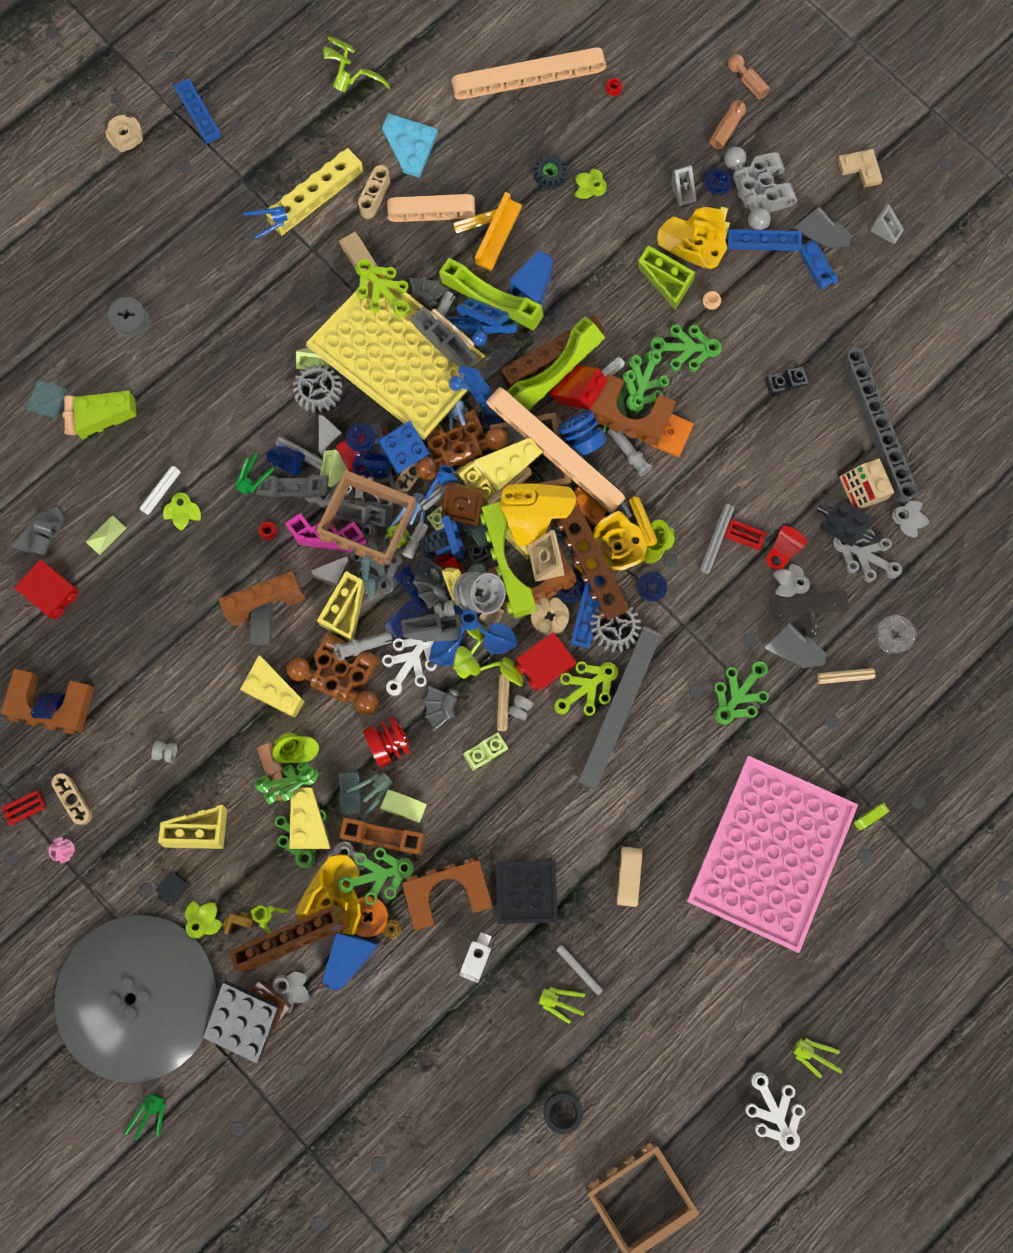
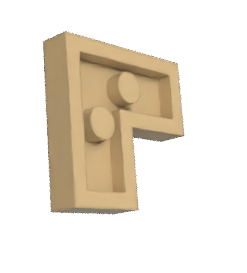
(864, 163)

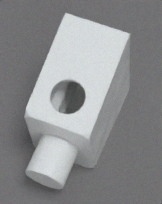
(473, 966)

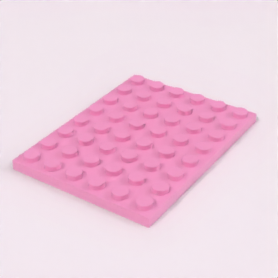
(772, 854)

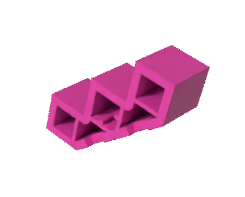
(308, 536)

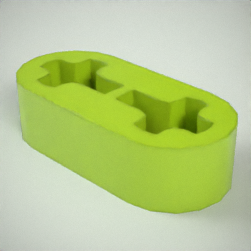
(871, 816)

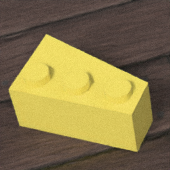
(507, 463)
(344, 607)
(271, 689)
(197, 830)

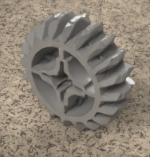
(307, 379)
(617, 635)

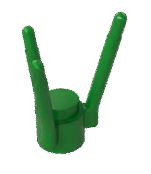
(243, 484)
(153, 1104)

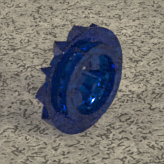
(723, 176)
(355, 432)
(652, 577)
(571, 597)

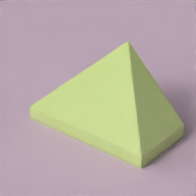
(307, 357)
(333, 467)
(106, 534)

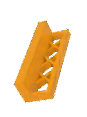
(497, 233)

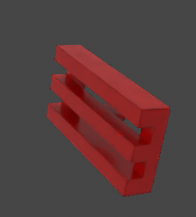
(742, 541)
(8, 815)

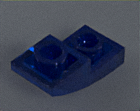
(405, 580)
(410, 610)
(47, 705)

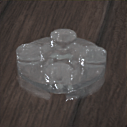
(906, 632)

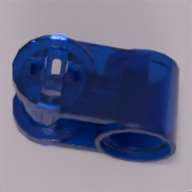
(289, 459)
(372, 465)

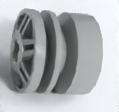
(479, 592)

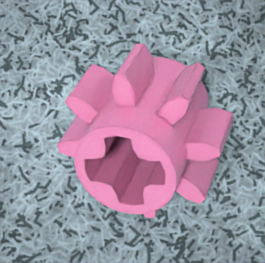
(61, 850)

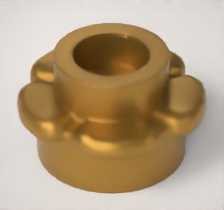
(392, 934)

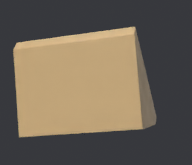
(546, 557)

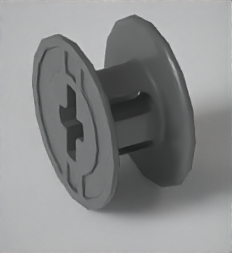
(127, 316)

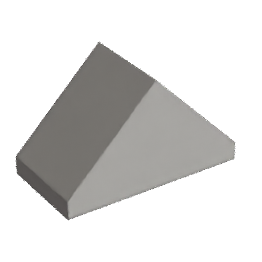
(683, 185)
(887, 225)
(328, 435)
(332, 572)

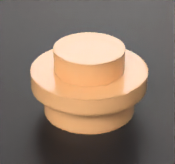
(711, 300)

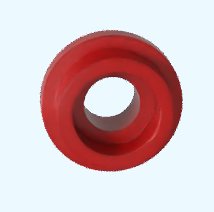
(616, 83)
(267, 525)

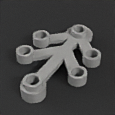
(864, 555)

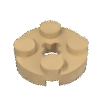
(127, 141)
(560, 620)

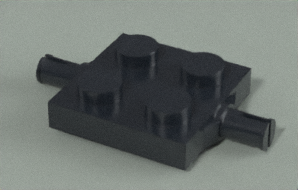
(846, 523)

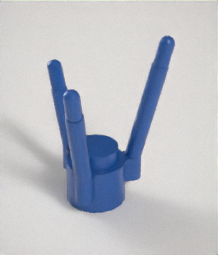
(278, 214)
(443, 476)

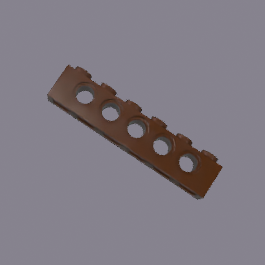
(539, 359)
(602, 570)
(289, 938)

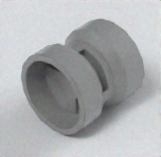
(445, 609)
(520, 707)
(164, 751)

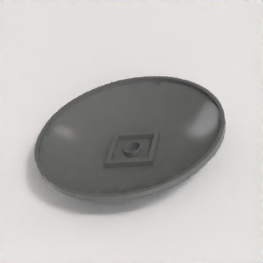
(172, 1003)

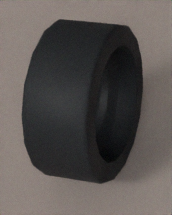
(563, 1129)

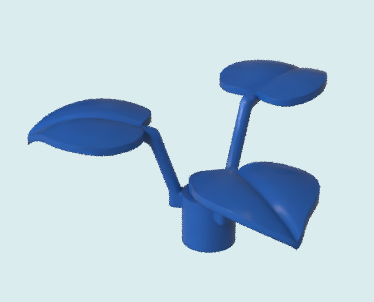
(498, 639)

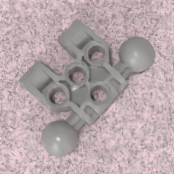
(757, 195)

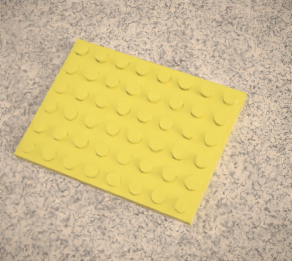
(390, 359)

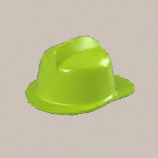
(665, 541)
(294, 748)

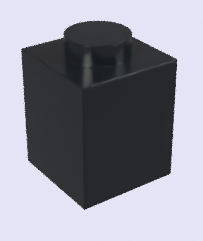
(172, 887)

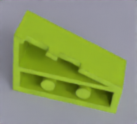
(666, 275)
(100, 411)

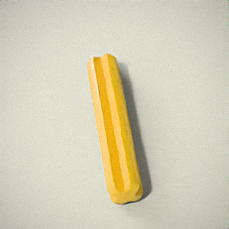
(474, 221)
(643, 521)

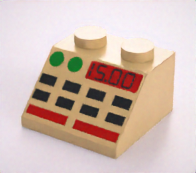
(867, 484)

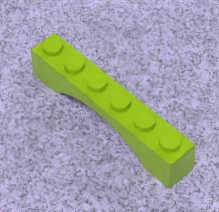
(464, 281)
(582, 340)
(519, 595)

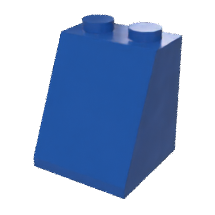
(533, 278)
(346, 959)

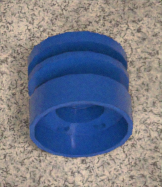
(581, 433)

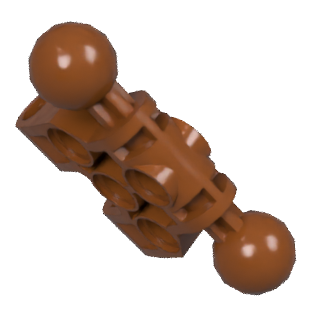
(459, 445)
(365, 664)

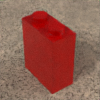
(579, 387)
(47, 590)
(545, 662)

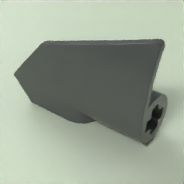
(823, 230)
(39, 533)
(797, 648)

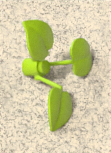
(343, 77)
(467, 665)

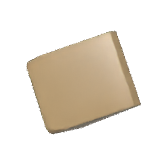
(491, 618)

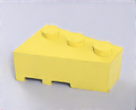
(306, 822)

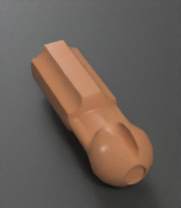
(749, 77)
(728, 124)
(271, 766)

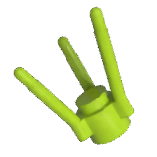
(263, 915)
(549, 1000)
(804, 1050)

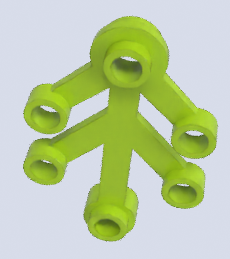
(382, 286)
(588, 685)

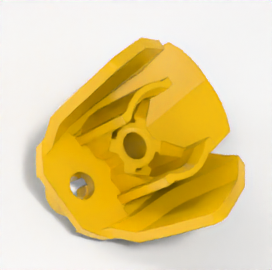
(696, 237)
(532, 508)
(615, 531)
(324, 891)

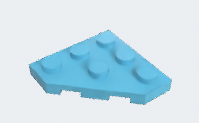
(409, 142)

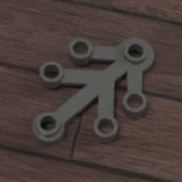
(383, 576)

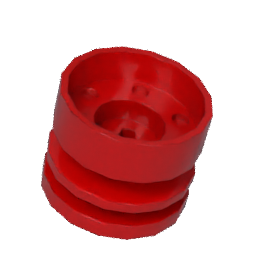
(386, 741)

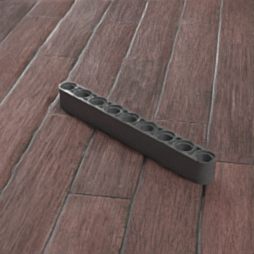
(879, 416)
(620, 708)

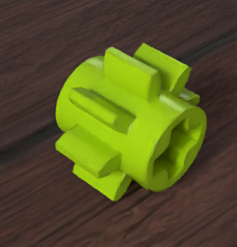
(403, 541)

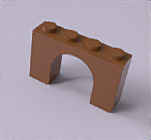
(646, 429)
(549, 586)
(238, 605)
(69, 716)
(383, 837)
(418, 890)

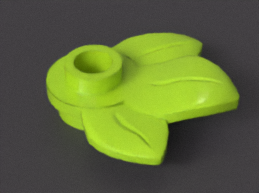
(590, 184)
(181, 514)
(202, 916)

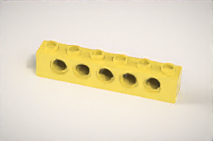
(324, 189)

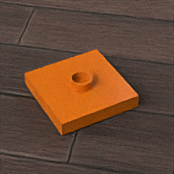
(675, 436)

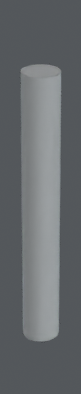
(579, 969)

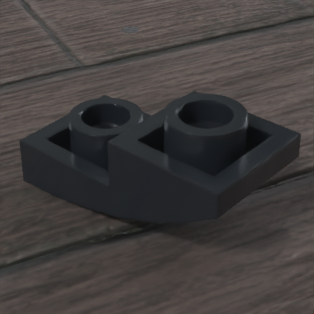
(786, 381)
(481, 554)

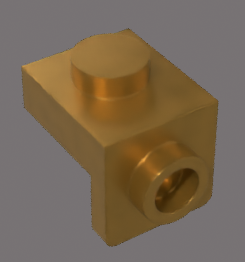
(243, 919)

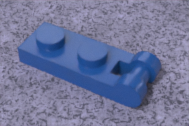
(817, 264)
(483, 312)

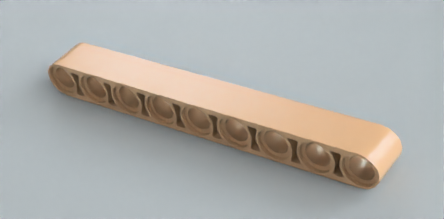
(528, 73)
(555, 450)

